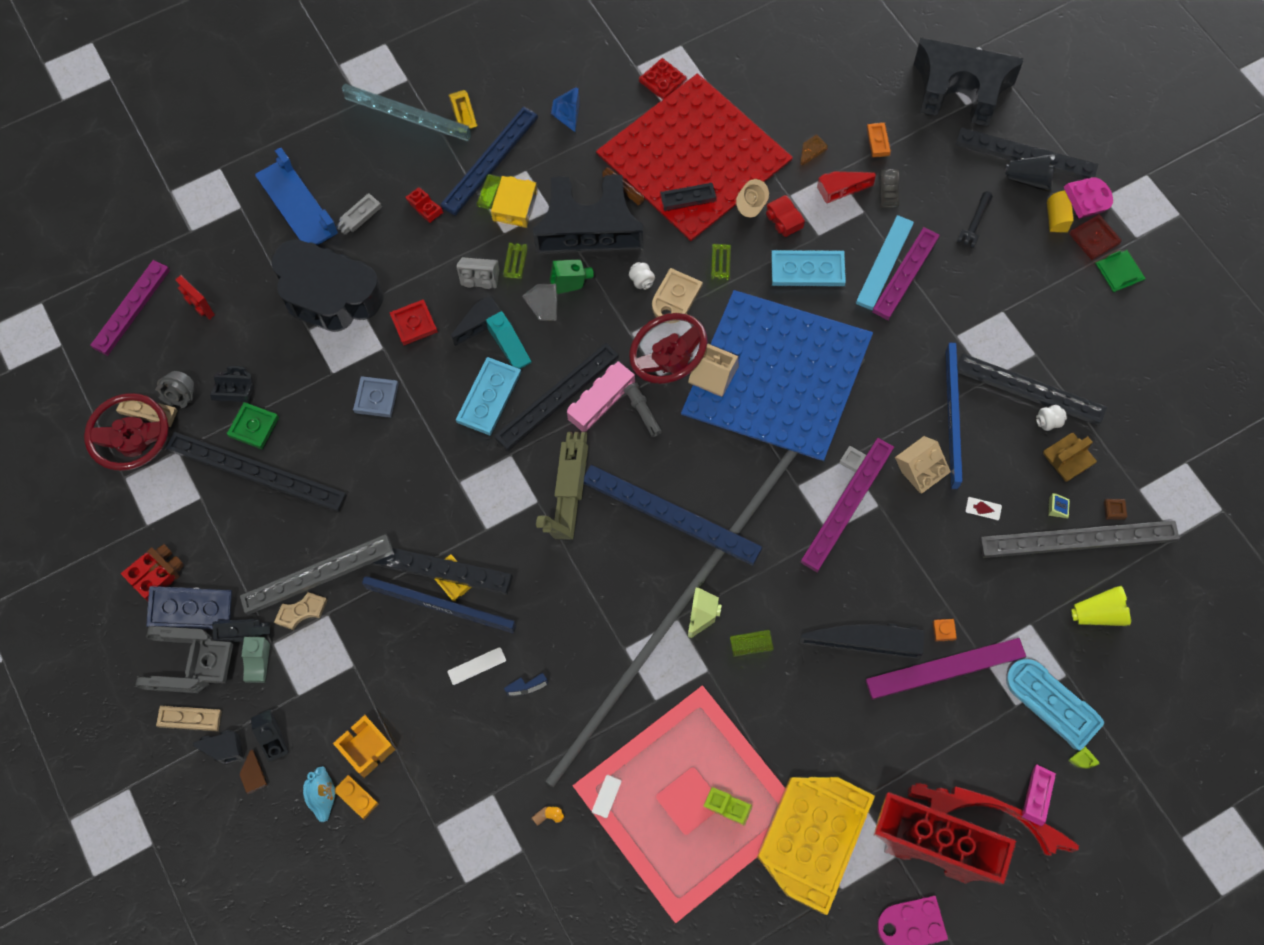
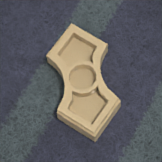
(308, 607)

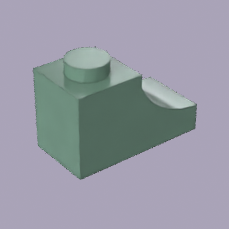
(255, 659)

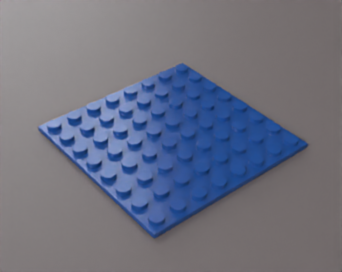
(788, 378)

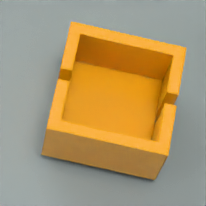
(365, 748)

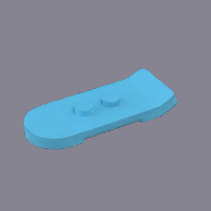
(1053, 703)

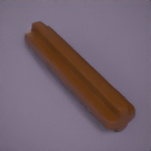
(628, 190)

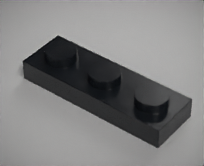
(688, 196)

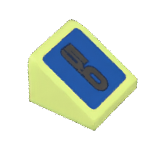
(1058, 506)

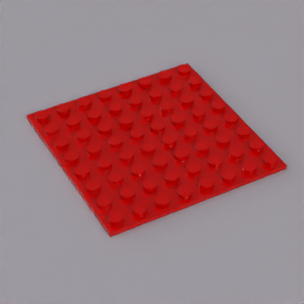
(689, 142)

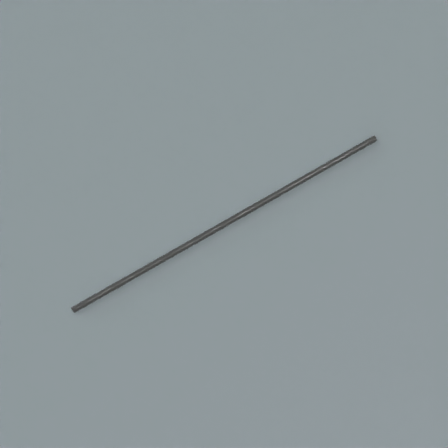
(666, 623)

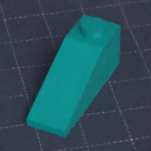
(508, 340)

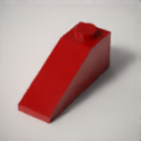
(841, 184)

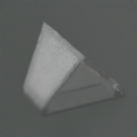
(543, 301)

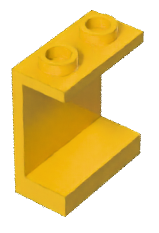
(513, 201)

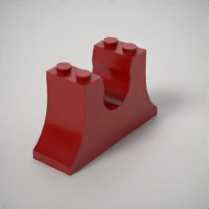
(946, 841)

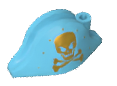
(319, 793)

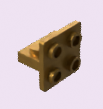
(1070, 456)

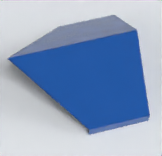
(567, 107)

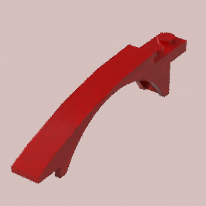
(942, 801)

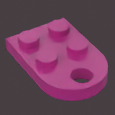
(1088, 198)
(914, 923)

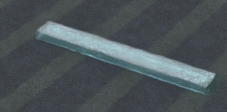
(406, 112)

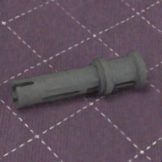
(639, 402)

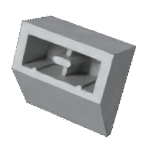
(478, 272)

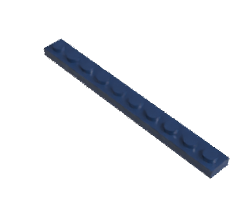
(672, 515)

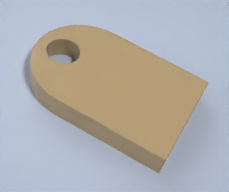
(676, 294)

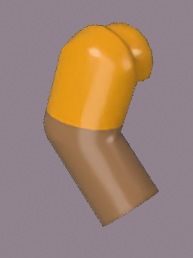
(550, 813)

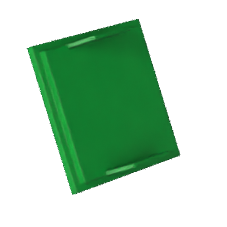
(1120, 270)

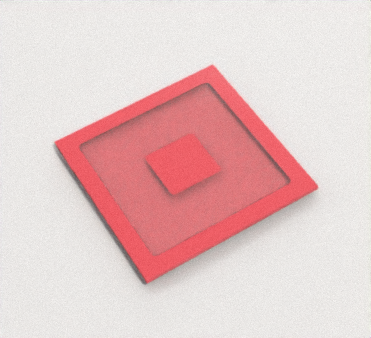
(660, 808)

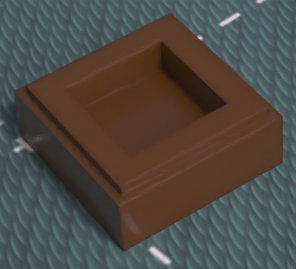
(1115, 509)

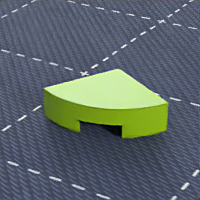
(1084, 759)

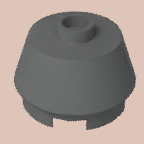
(175, 389)

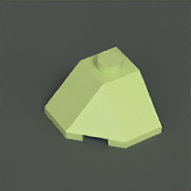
(704, 611)

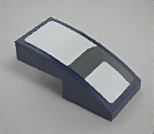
(520, 688)

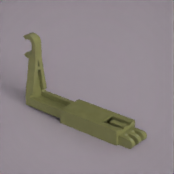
(568, 487)

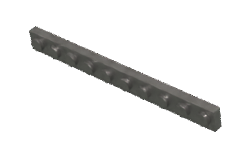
(1079, 539)

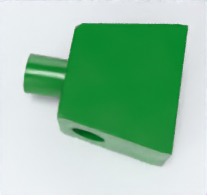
(569, 275)

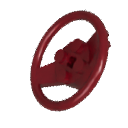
(671, 352)
(117, 436)

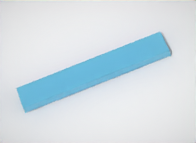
(884, 263)

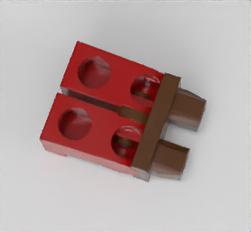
(153, 570)

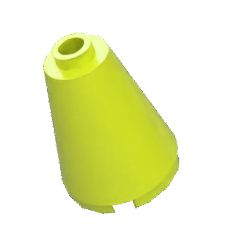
(1103, 609)

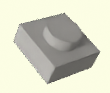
(852, 459)

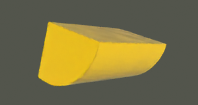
(1059, 212)

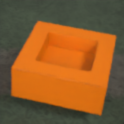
(944, 630)

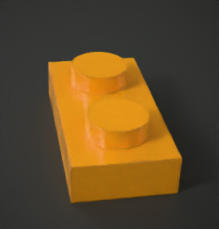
(356, 797)

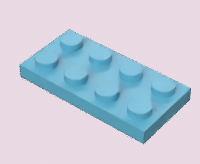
(808, 268)
(488, 396)

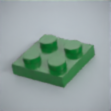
(252, 425)

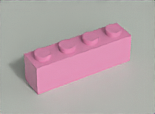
(600, 396)

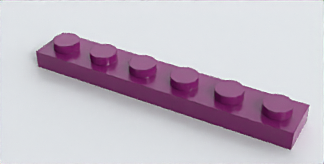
(905, 273)
(130, 307)

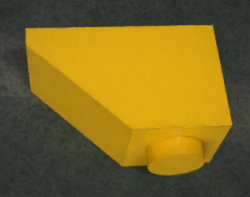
(462, 108)

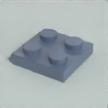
(375, 396)

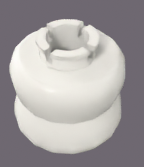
(641, 275)
(1051, 417)

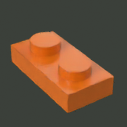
(878, 139)

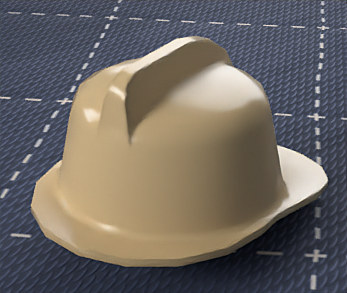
(752, 198)

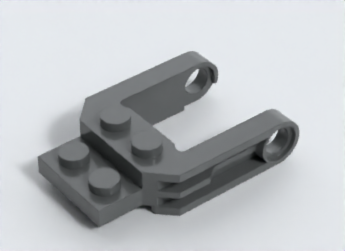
(206, 661)

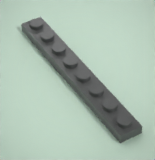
(316, 574)

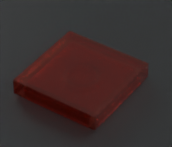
(1095, 237)

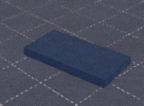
(187, 607)

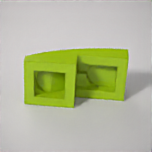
(728, 806)

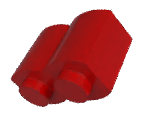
(785, 216)

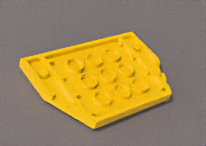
(814, 838)

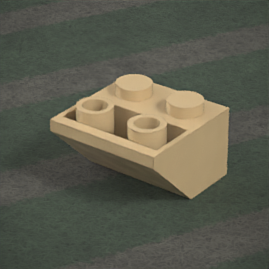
(715, 370)
(923, 463)

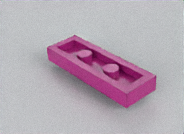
(1039, 795)

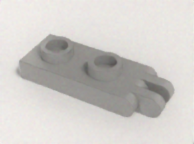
(358, 214)

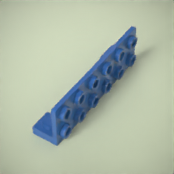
(296, 201)

